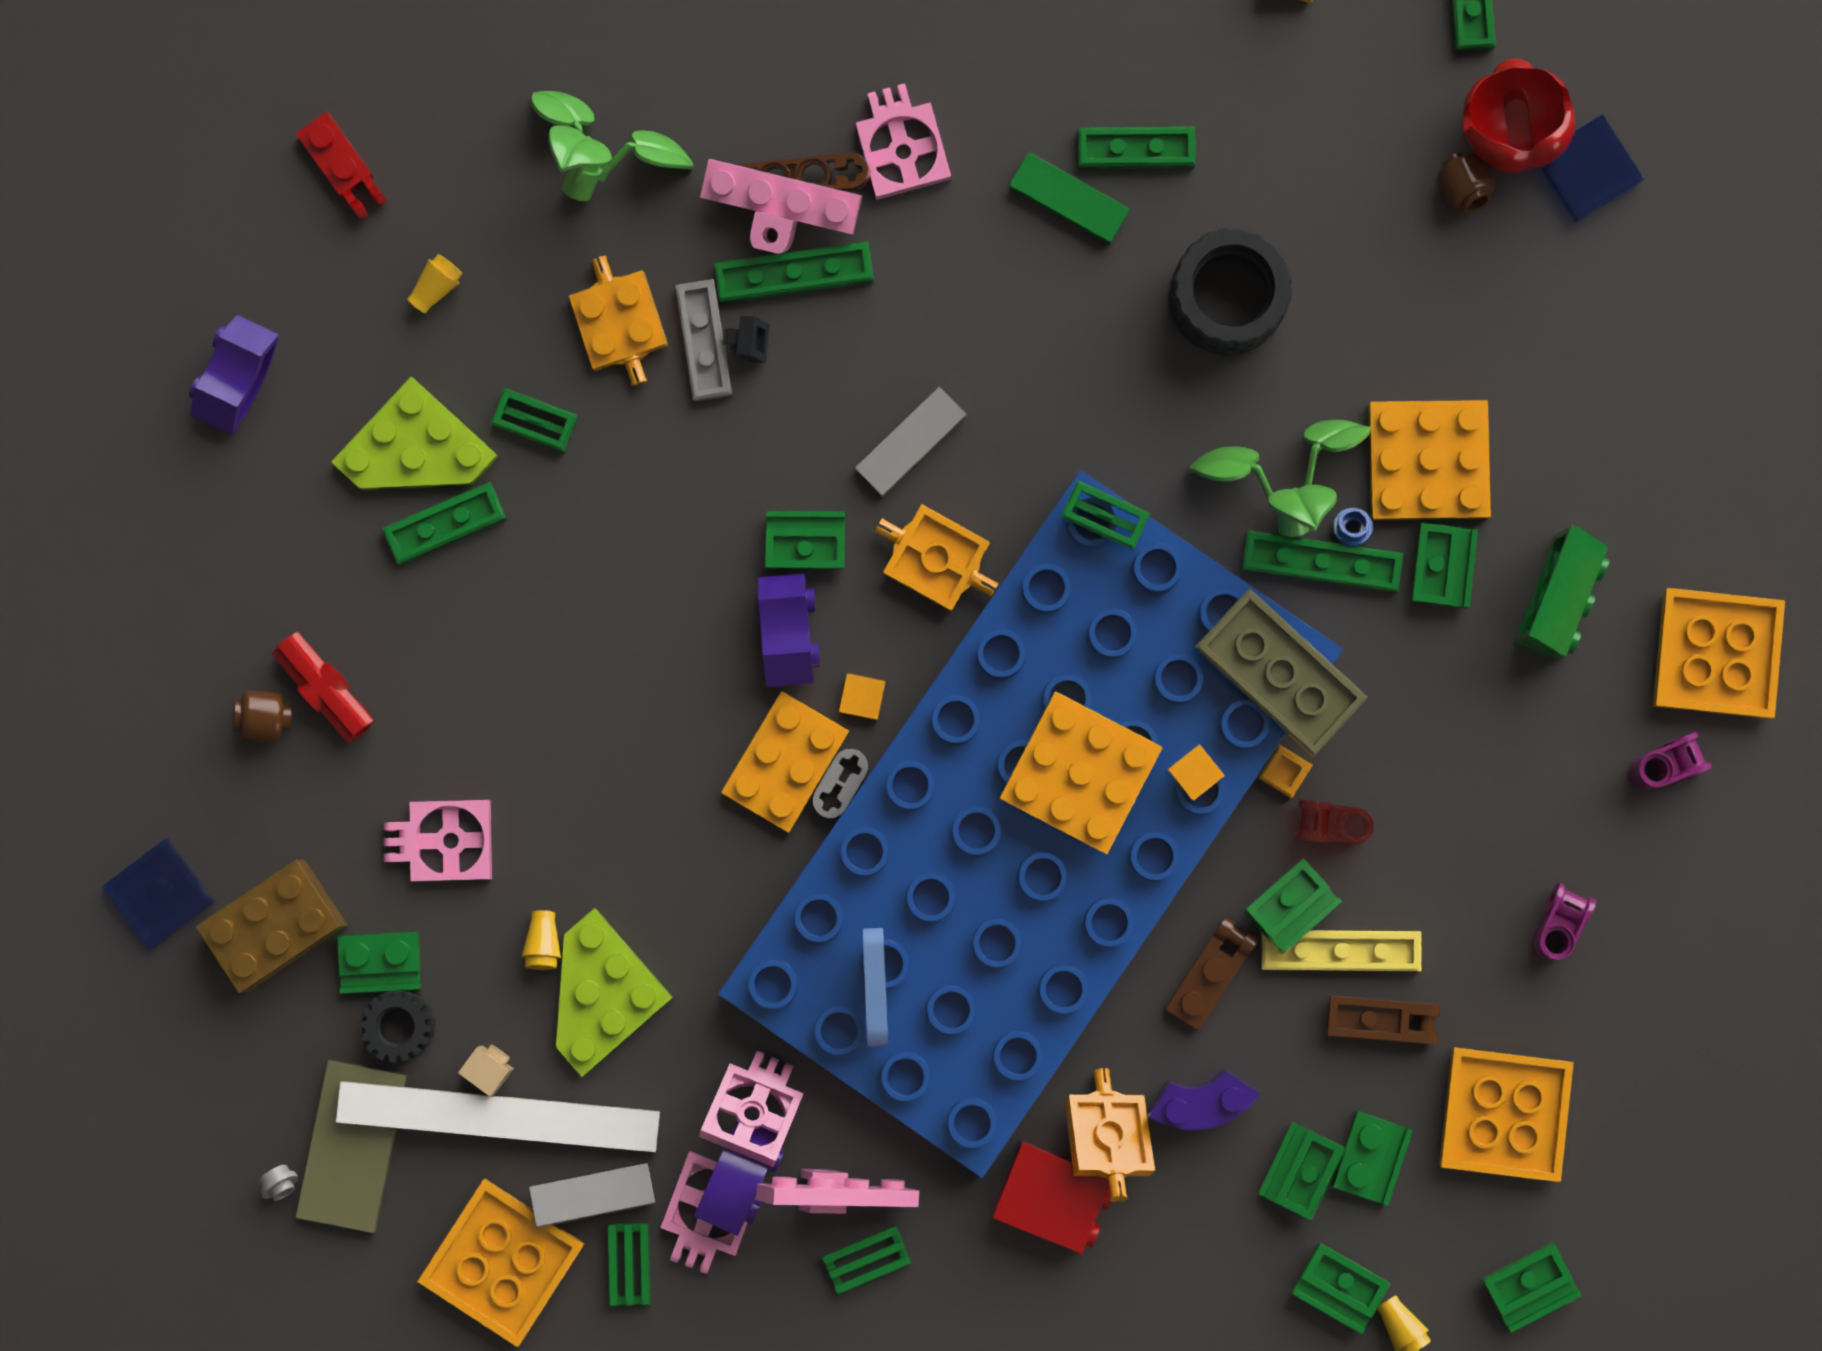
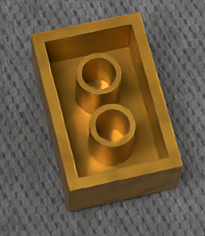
(271, 926)

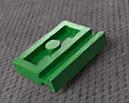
(805, 540)
(1444, 565)
(1292, 906)
(379, 962)
(1372, 1158)
(1302, 1171)
(1340, 1287)
(1531, 1287)

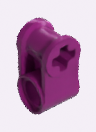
(1675, 762)
(1562, 920)

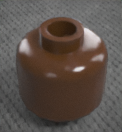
(1465, 182)
(261, 716)

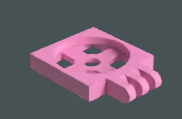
(893, 116)
(411, 841)
(764, 1082)
(698, 1240)

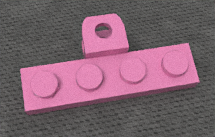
(779, 203)
(832, 1191)

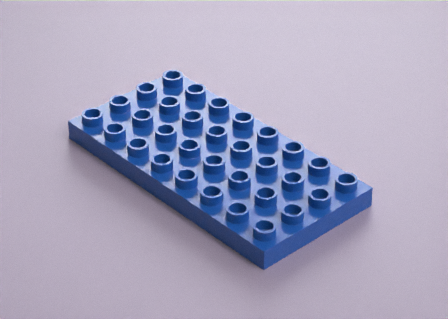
(987, 915)

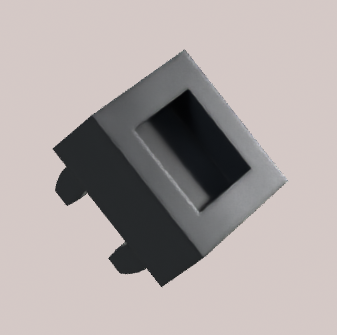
(749, 339)

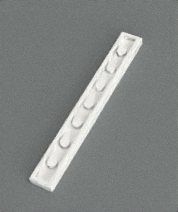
(498, 1116)

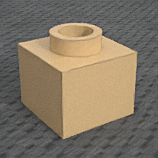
(487, 1069)

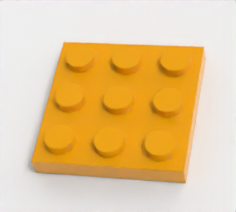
(1429, 460)
(1719, 653)
(1081, 773)
(1506, 1114)
(500, 1263)

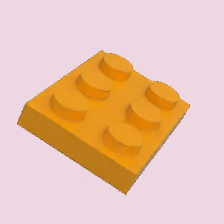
(785, 761)

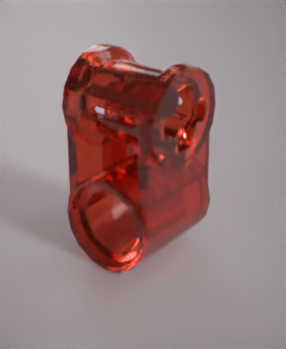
(1330, 823)

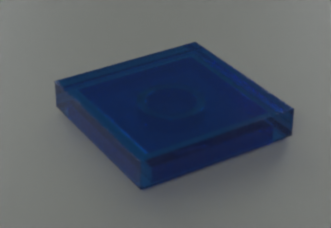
(1592, 169)
(158, 894)

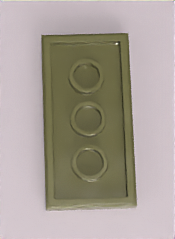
(1281, 672)
(347, 1160)

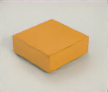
(862, 696)
(1285, 771)
(1195, 772)

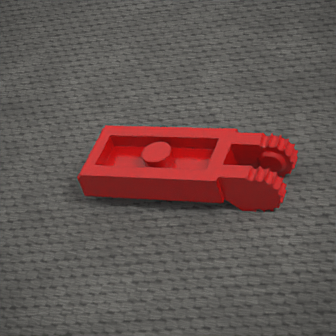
(339, 161)

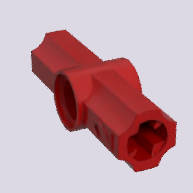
(323, 687)

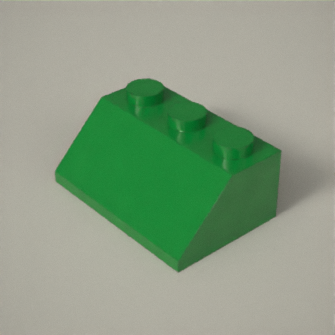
(1563, 593)

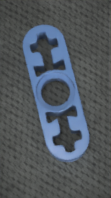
(875, 987)

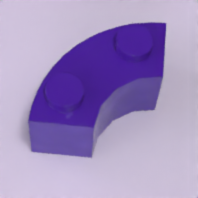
(234, 374)
(786, 630)
(1204, 1104)
(733, 1186)

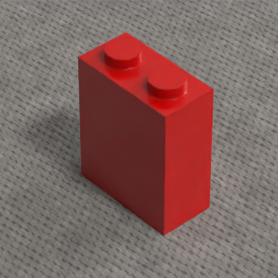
(1051, 1201)

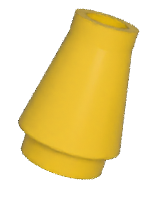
(434, 283)
(541, 943)
(1402, 1326)

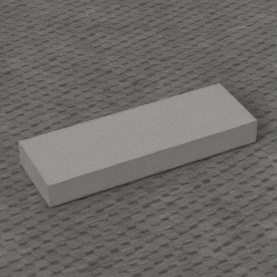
(703, 340)
(910, 441)
(592, 1195)

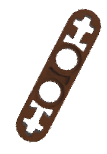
(795, 168)

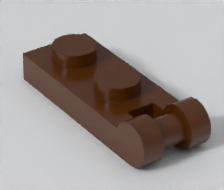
(1210, 974)
(1381, 1019)

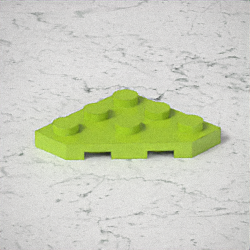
(414, 446)
(602, 993)

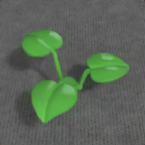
(585, 155)
(1295, 508)

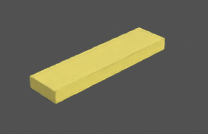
(1347, 951)

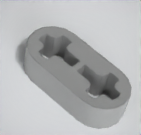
(832, 778)

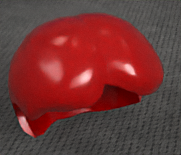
(1518, 117)

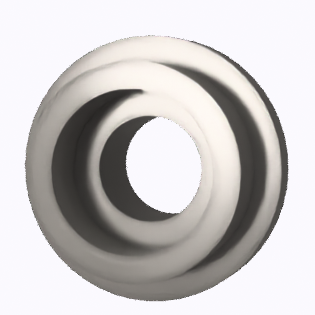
(278, 1183)

